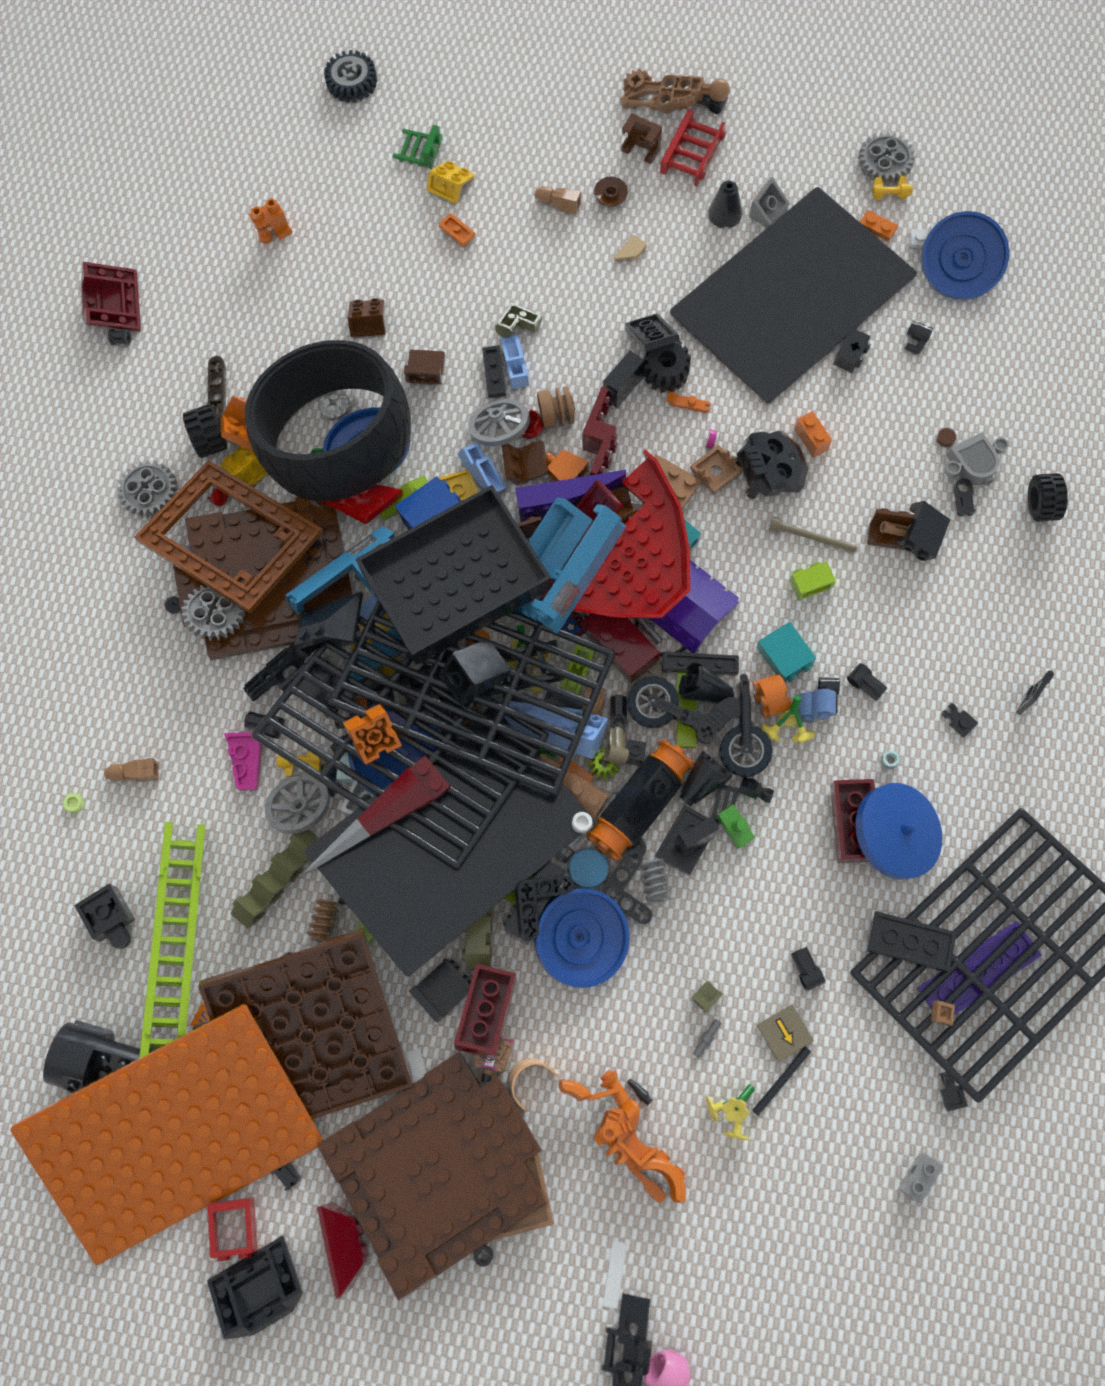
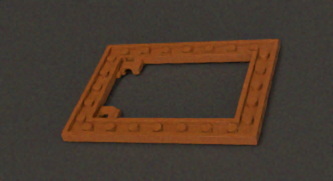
(252, 592)

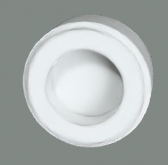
(582, 822)

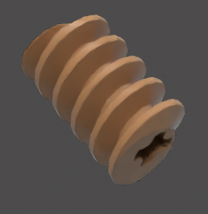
(322, 919)

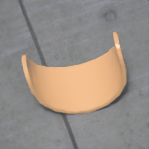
(517, 1068)

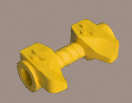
(902, 190)
(313, 760)

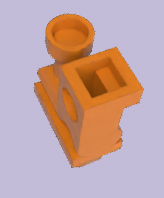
(269, 216)

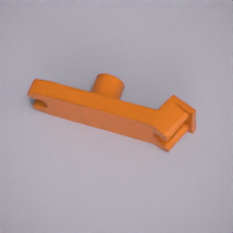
(688, 402)

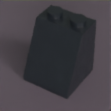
(474, 671)

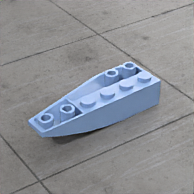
(589, 741)

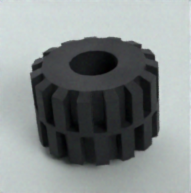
(667, 366)
(204, 430)

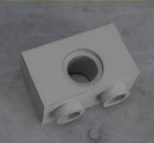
(920, 1177)

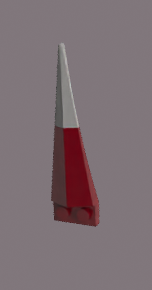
(408, 793)

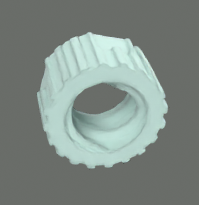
(894, 755)

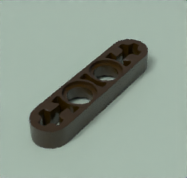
(217, 388)

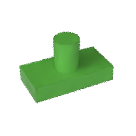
(735, 826)

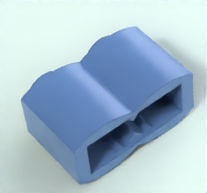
(817, 705)

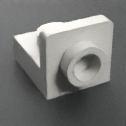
(918, 237)

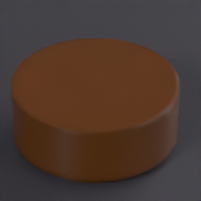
(946, 437)

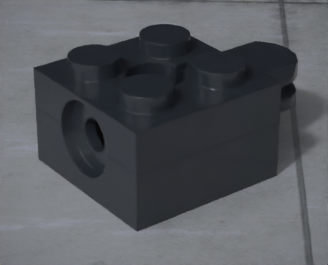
(106, 916)

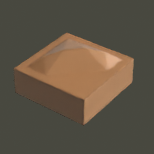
(943, 1013)

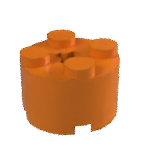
(771, 695)

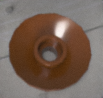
(608, 186)

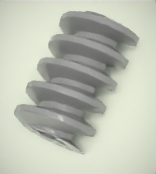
(654, 881)

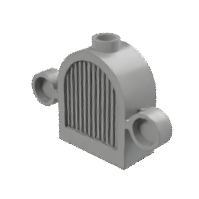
(976, 459)

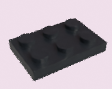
(670, 852)

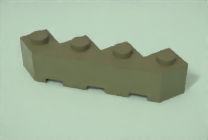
(270, 885)
(478, 942)

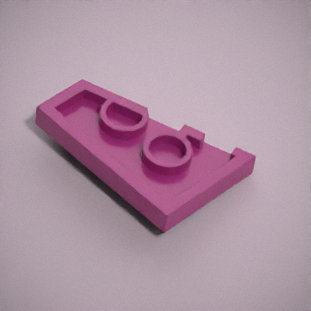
(246, 759)

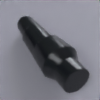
(640, 1092)

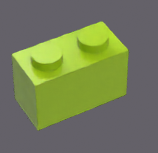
(812, 580)

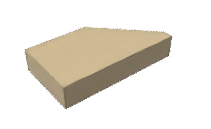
(631, 249)

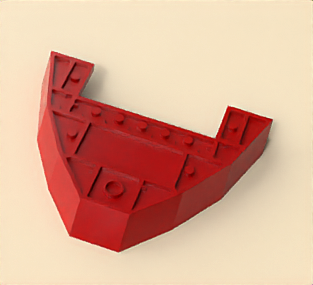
(652, 557)

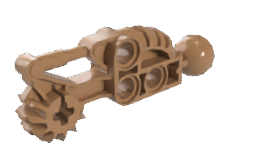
(641, 84)

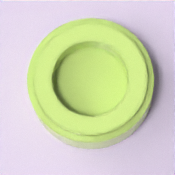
(73, 803)

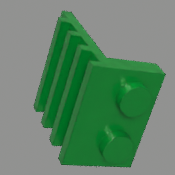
(429, 150)

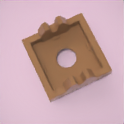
(718, 458)

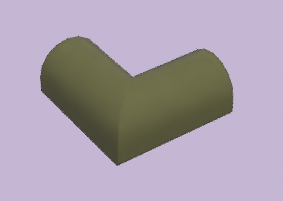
(517, 316)

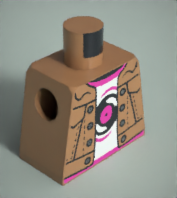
(490, 1065)

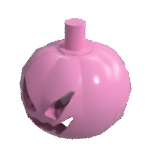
(668, 1369)

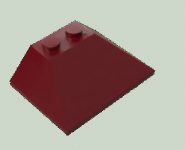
(110, 296)
(343, 1246)

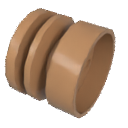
(556, 407)

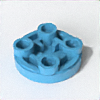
(588, 868)

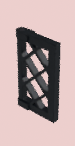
(1034, 692)

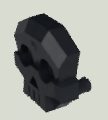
(772, 464)

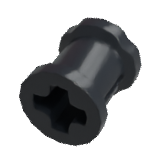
(119, 337)

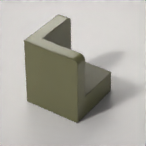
(706, 996)

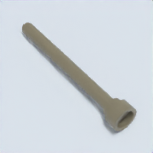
(777, 525)

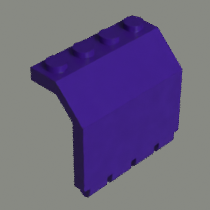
(698, 611)

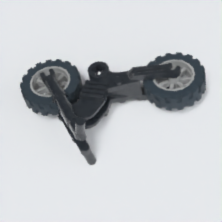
(714, 722)

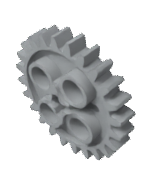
(886, 157)
(136, 478)
(196, 607)

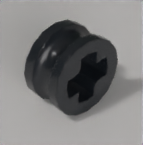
(488, 1260)

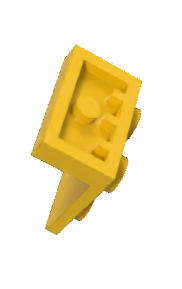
(447, 180)
(244, 466)

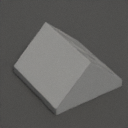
(768, 204)

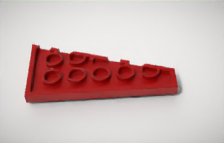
(367, 504)

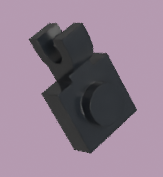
(952, 1095)

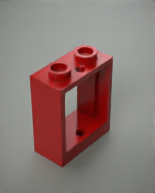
(251, 1233)

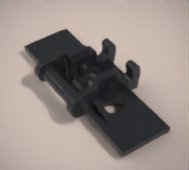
(259, 684)
(636, 1348)

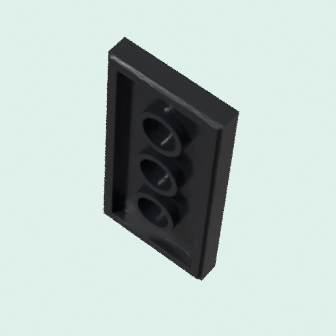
(652, 332)
(911, 941)

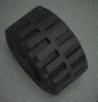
(1047, 497)

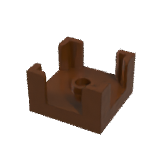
(644, 134)

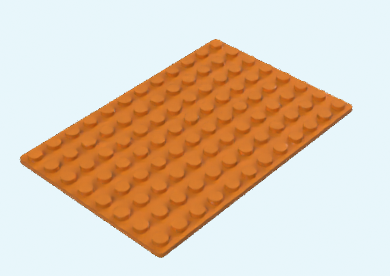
(168, 1134)

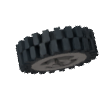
(350, 67)

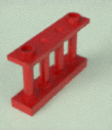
(681, 135)

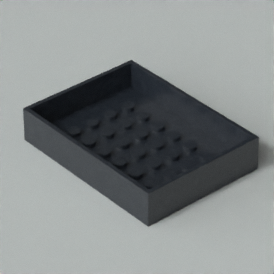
(454, 574)

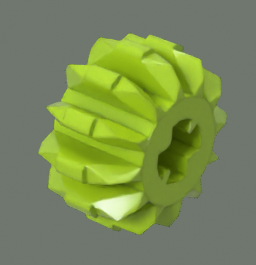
(599, 769)

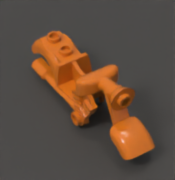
(619, 1133)

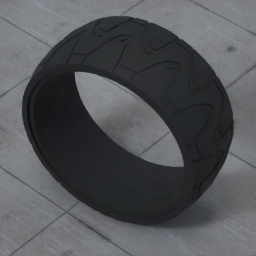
(312, 373)

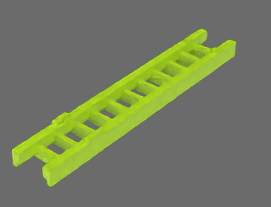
(159, 920)

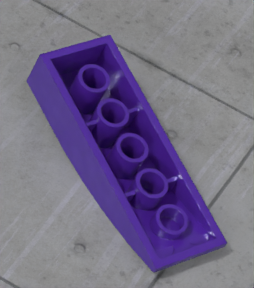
(538, 498)

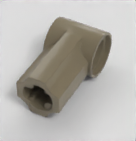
(615, 750)

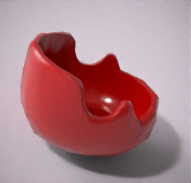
(535, 426)

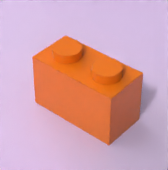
(813, 434)

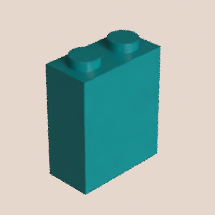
(786, 652)

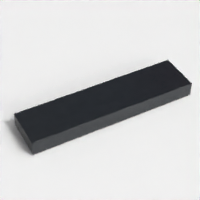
(715, 663)

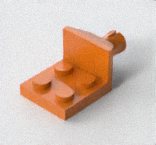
(233, 423)

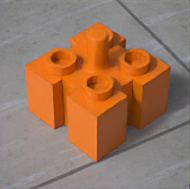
(372, 734)

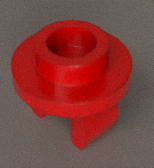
(217, 497)

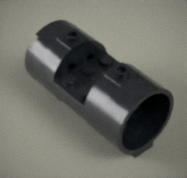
(84, 1055)

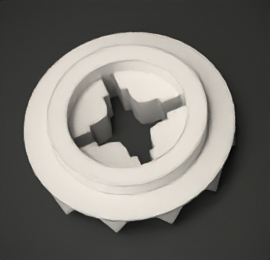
(331, 411)

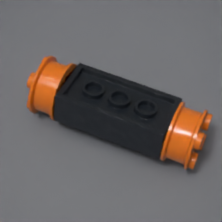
(640, 800)

